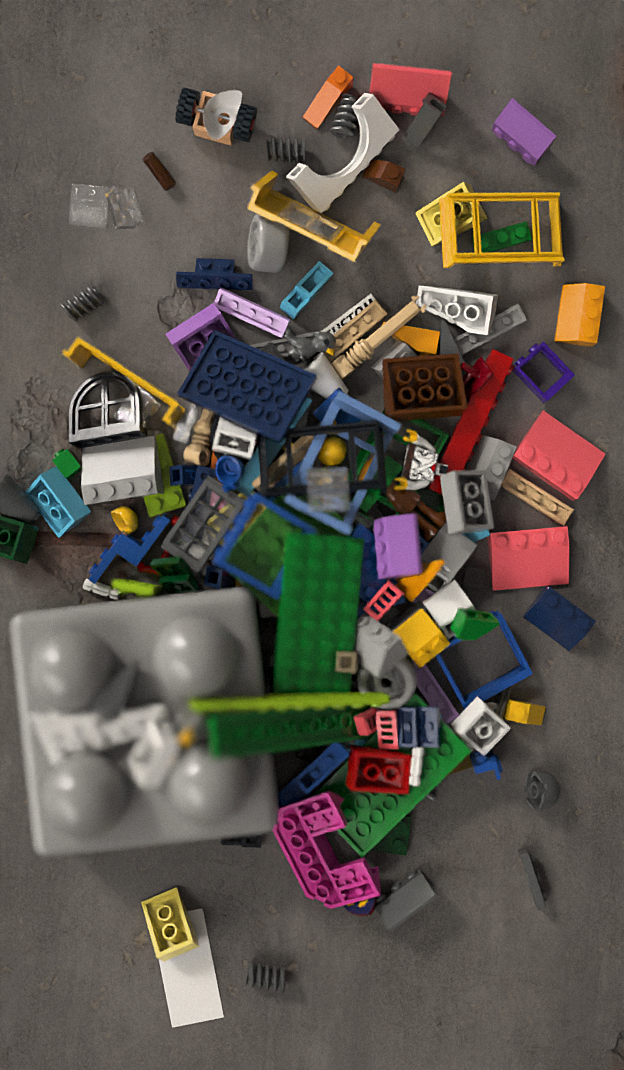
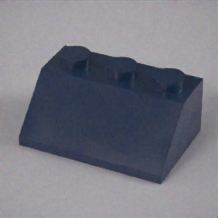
(559, 618)

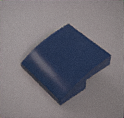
(419, 726)

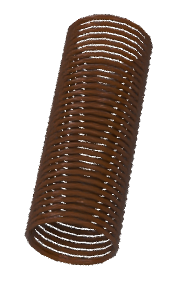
(155, 169)

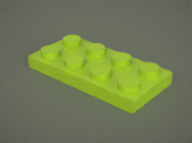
(173, 495)
(142, 589)

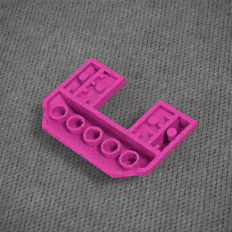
(303, 840)

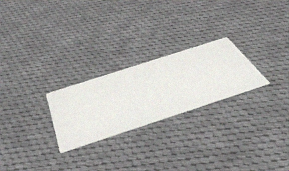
(192, 980)

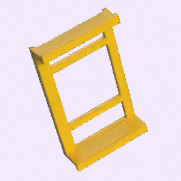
(448, 229)
(82, 351)

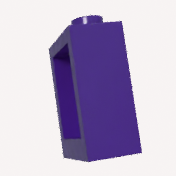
(566, 373)

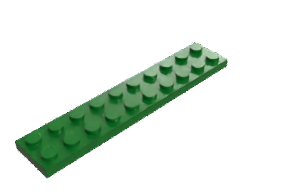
(282, 730)

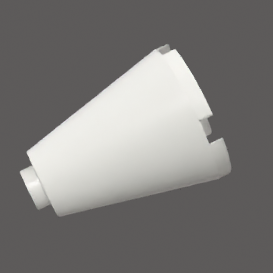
(327, 377)

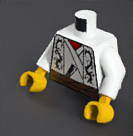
(419, 464)

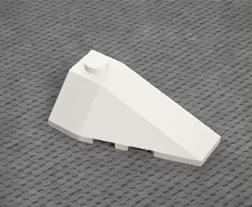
(465, 308)

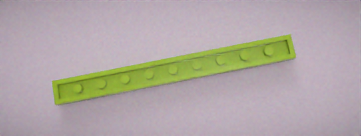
(282, 702)

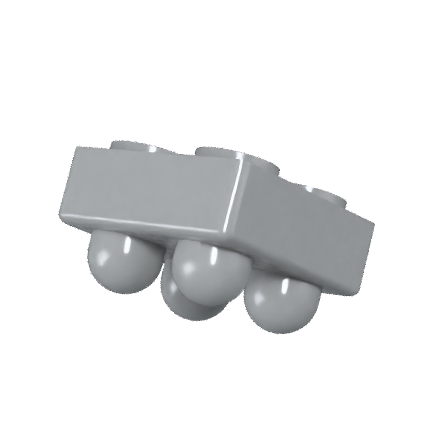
(184, 651)

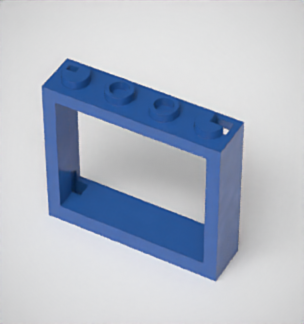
(232, 535)
(498, 684)

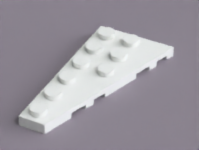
(88, 733)

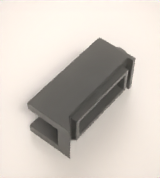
(425, 120)

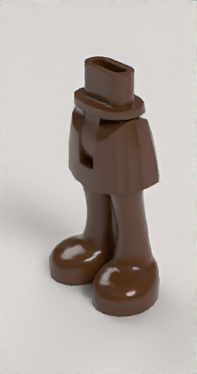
(404, 503)

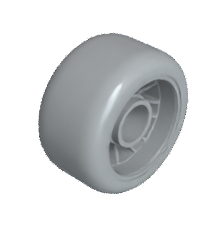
(267, 245)
(400, 690)

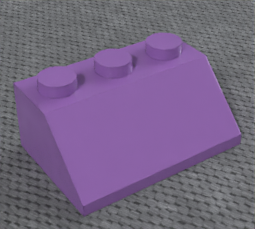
(523, 132)
(194, 333)
(397, 546)

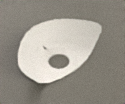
(223, 102)

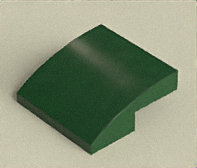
(175, 575)

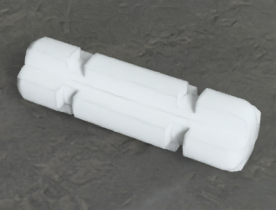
(101, 589)
(416, 766)

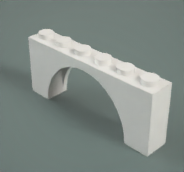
(375, 133)

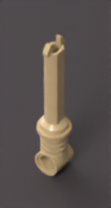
(365, 348)
(198, 452)

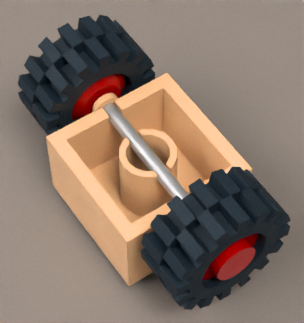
(191, 111)

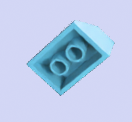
(57, 501)

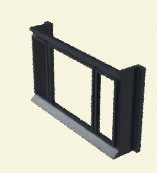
(353, 485)

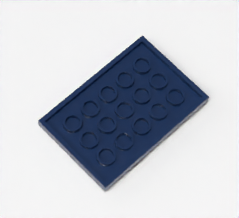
(247, 386)

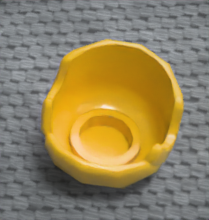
(332, 451)
(125, 519)

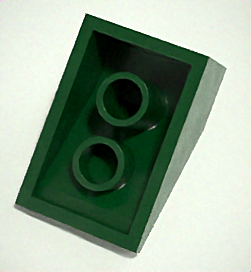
(16, 539)

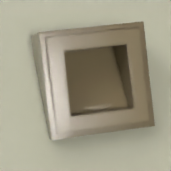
(347, 661)

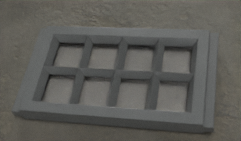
(203, 524)

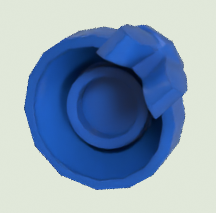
(229, 472)

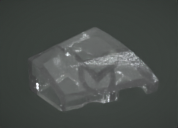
(186, 423)

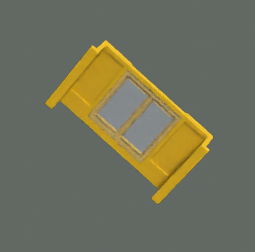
(308, 221)

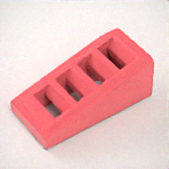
(399, 593)
(394, 722)
(362, 724)

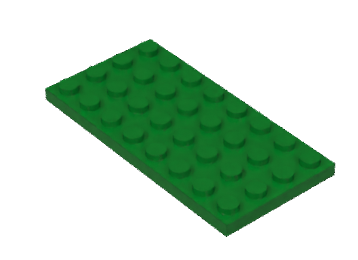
(317, 613)
(375, 814)

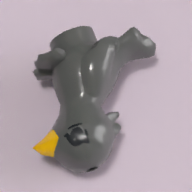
(305, 348)

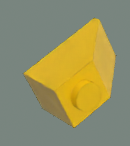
(524, 712)

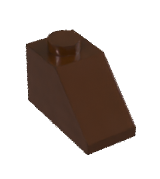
(384, 174)

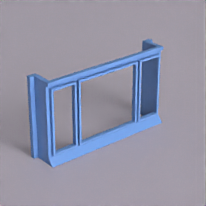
(365, 414)

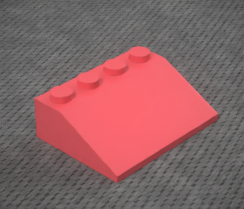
(405, 88)
(558, 456)
(529, 558)

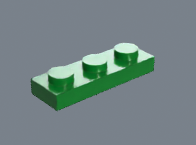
(504, 237)
(371, 496)

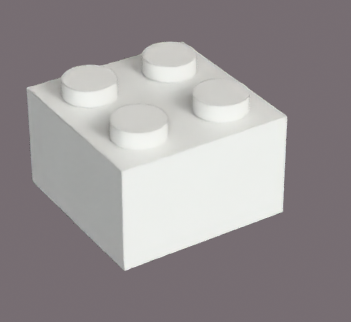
(480, 726)

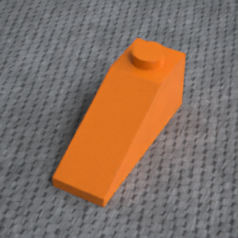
(328, 97)

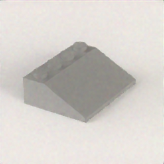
(121, 471)

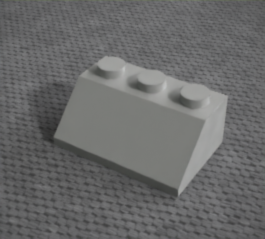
(494, 458)
(377, 646)

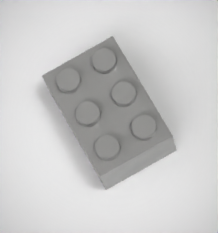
(466, 502)

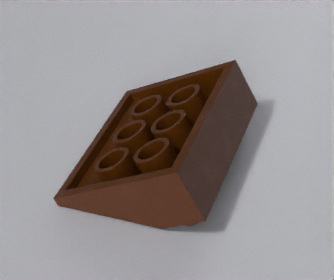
(423, 387)

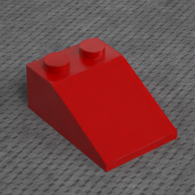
(378, 770)

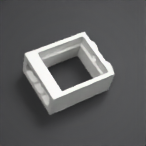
(154, 753)

